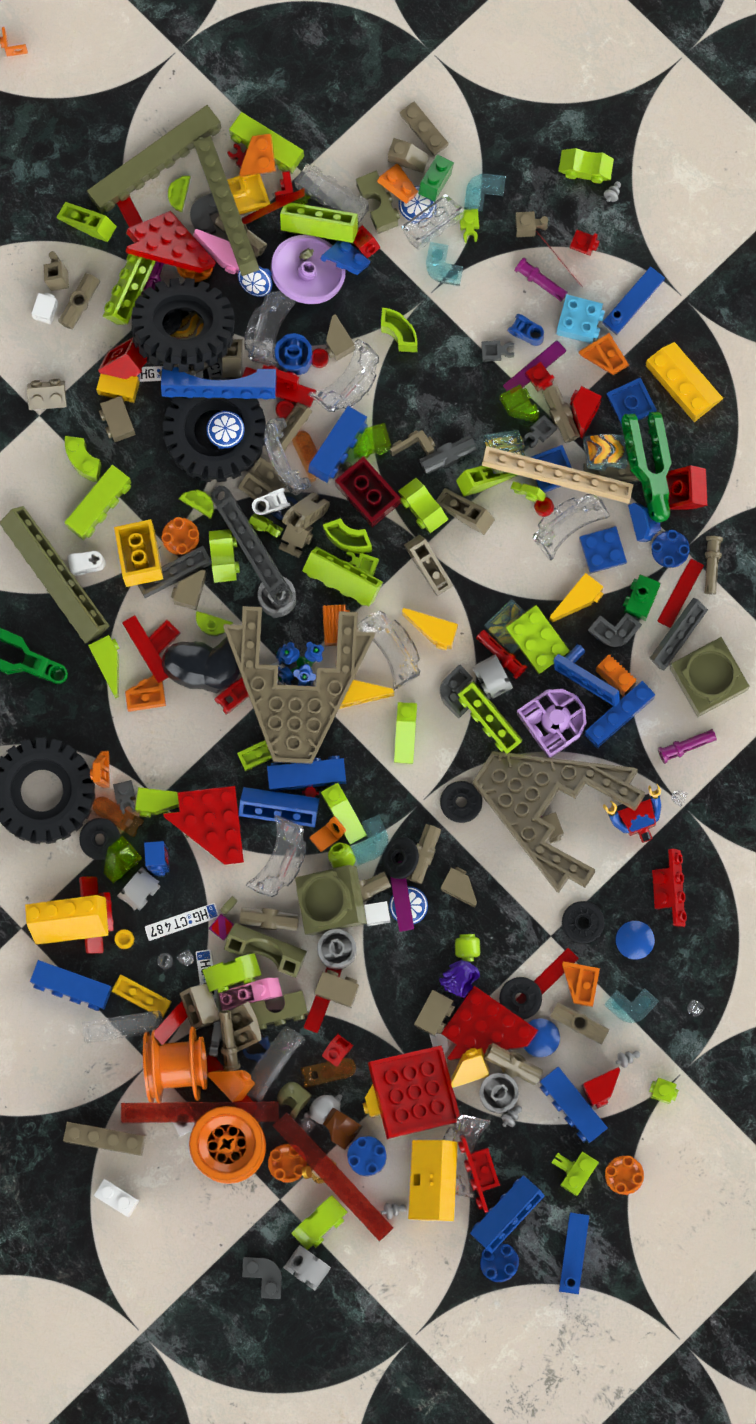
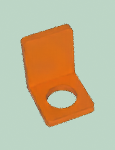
(10, 50)
(327, 835)

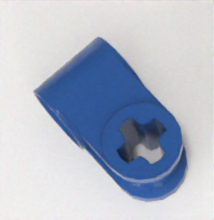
(523, 328)

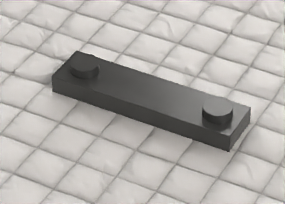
(177, 571)
(678, 634)

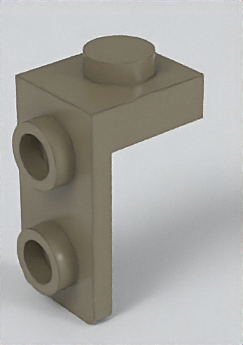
(426, 443)

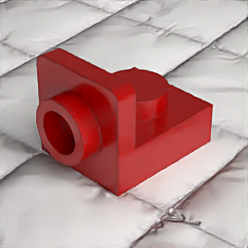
(286, 186)
(366, 242)
(584, 242)
(539, 377)
(337, 1050)

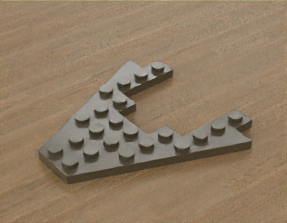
(291, 715)
(523, 788)

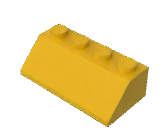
(683, 381)
(67, 919)

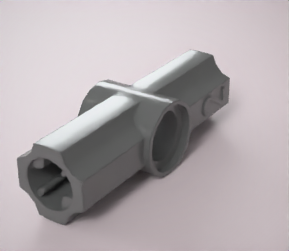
(448, 454)

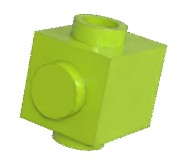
(663, 1090)

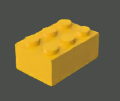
(138, 553)

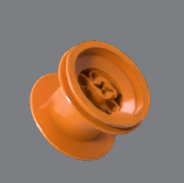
(174, 1065)
(251, 1154)

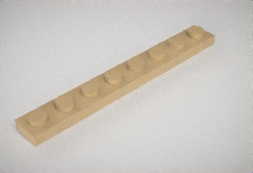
(557, 474)

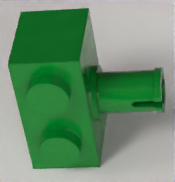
(642, 597)

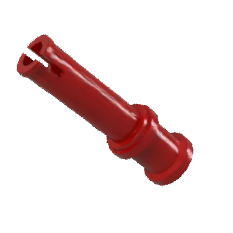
(507, 659)

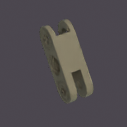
(306, 512)

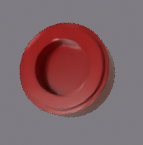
(320, 358)
(284, 408)
(544, 508)

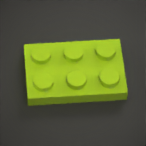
(537, 639)

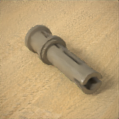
(713, 555)
(229, 1048)

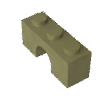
(385, 216)
(294, 1009)

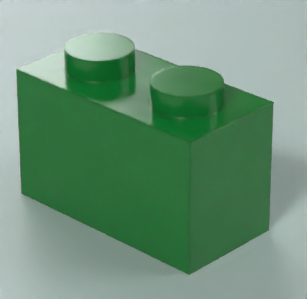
(436, 178)

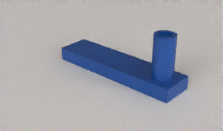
(633, 300)
(568, 668)
(574, 1253)

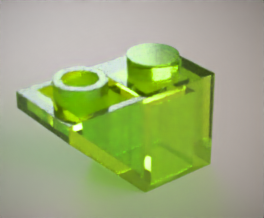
(518, 405)
(373, 440)
(119, 859)

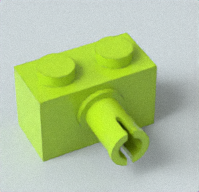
(576, 1172)

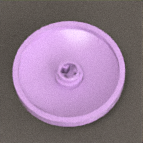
(306, 280)

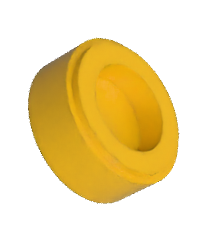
(124, 939)

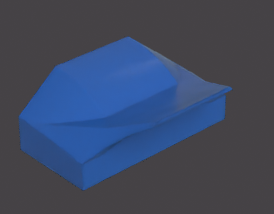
(643, 525)

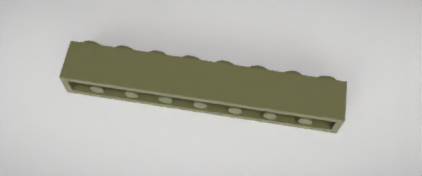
(153, 159)
(226, 206)
(54, 574)

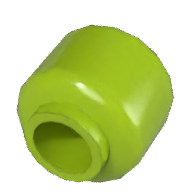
(341, 855)
(467, 947)

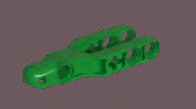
(654, 485)
(33, 663)

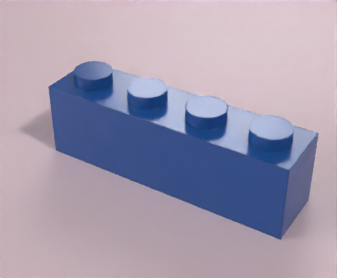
(337, 444)
(619, 715)
(302, 776)
(267, 804)
(70, 984)
(573, 1105)
(507, 1214)

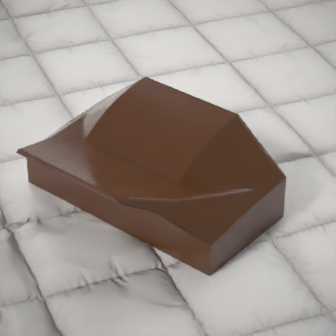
(341, 1128)

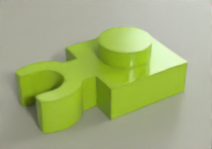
(470, 222)
(532, 493)
(264, 524)
(364, 562)

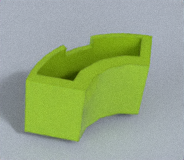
(586, 165)
(400, 329)
(81, 460)
(423, 506)
(347, 538)
(223, 556)
(222, 976)
(314, 1227)

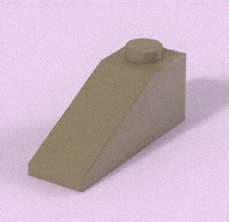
(465, 511)
(428, 564)

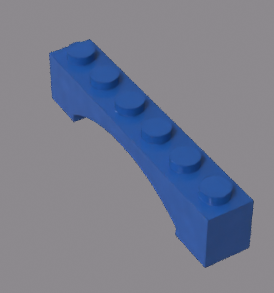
(257, 385)

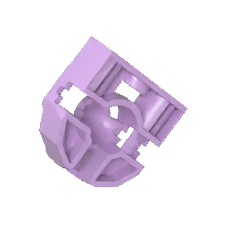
(554, 714)

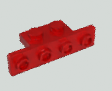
(287, 386)
(89, 887)
(669, 888)
(481, 1169)

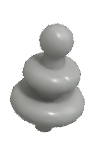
(613, 192)
(624, 1059)
(511, 1116)
(389, 1212)

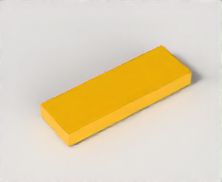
(140, 995)

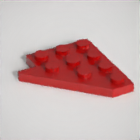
(168, 242)
(211, 821)
(484, 1022)

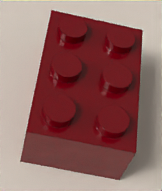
(367, 491)

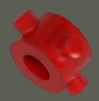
(310, 792)

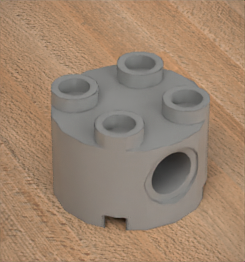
(272, 608)
(494, 677)
(138, 889)
(336, 949)
(499, 1093)
(307, 1267)

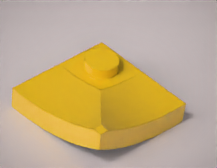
(248, 193)

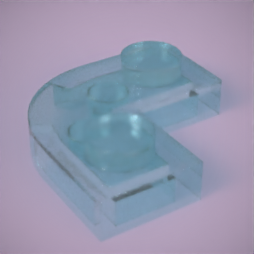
(482, 185)
(439, 269)
(376, 842)
(631, 1011)

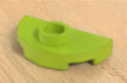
(178, 191)
(199, 501)
(210, 624)

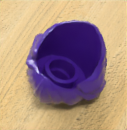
(459, 978)

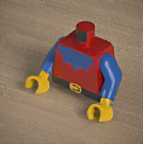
(637, 821)

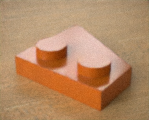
(259, 156)
(398, 183)
(605, 355)
(145, 695)
(100, 773)
(581, 982)

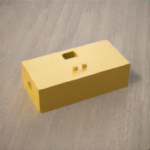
(433, 1180)

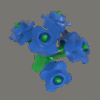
(303, 669)

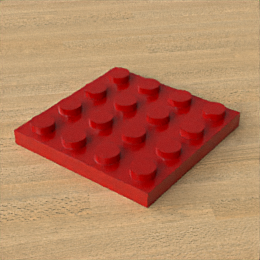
(414, 1092)

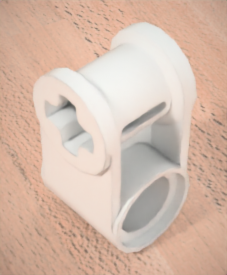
(274, 502)
(83, 562)

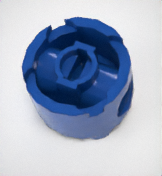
(294, 354)
(367, 1156)

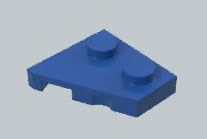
(346, 257)

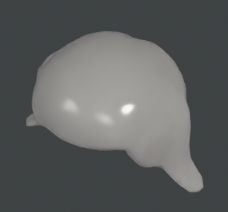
(322, 1106)

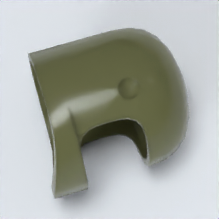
(299, 1095)

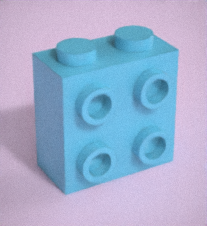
(580, 319)

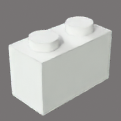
(116, 1198)

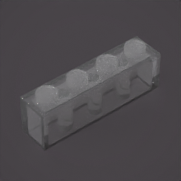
(329, 193)
(121, 1026)

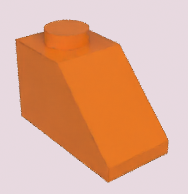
(233, 1083)

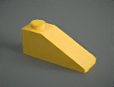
(581, 596)
(434, 629)
(363, 692)

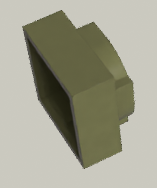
(709, 676)
(330, 900)

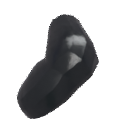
(201, 666)

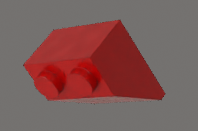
(123, 361)
(584, 407)
(687, 488)
(601, 1088)

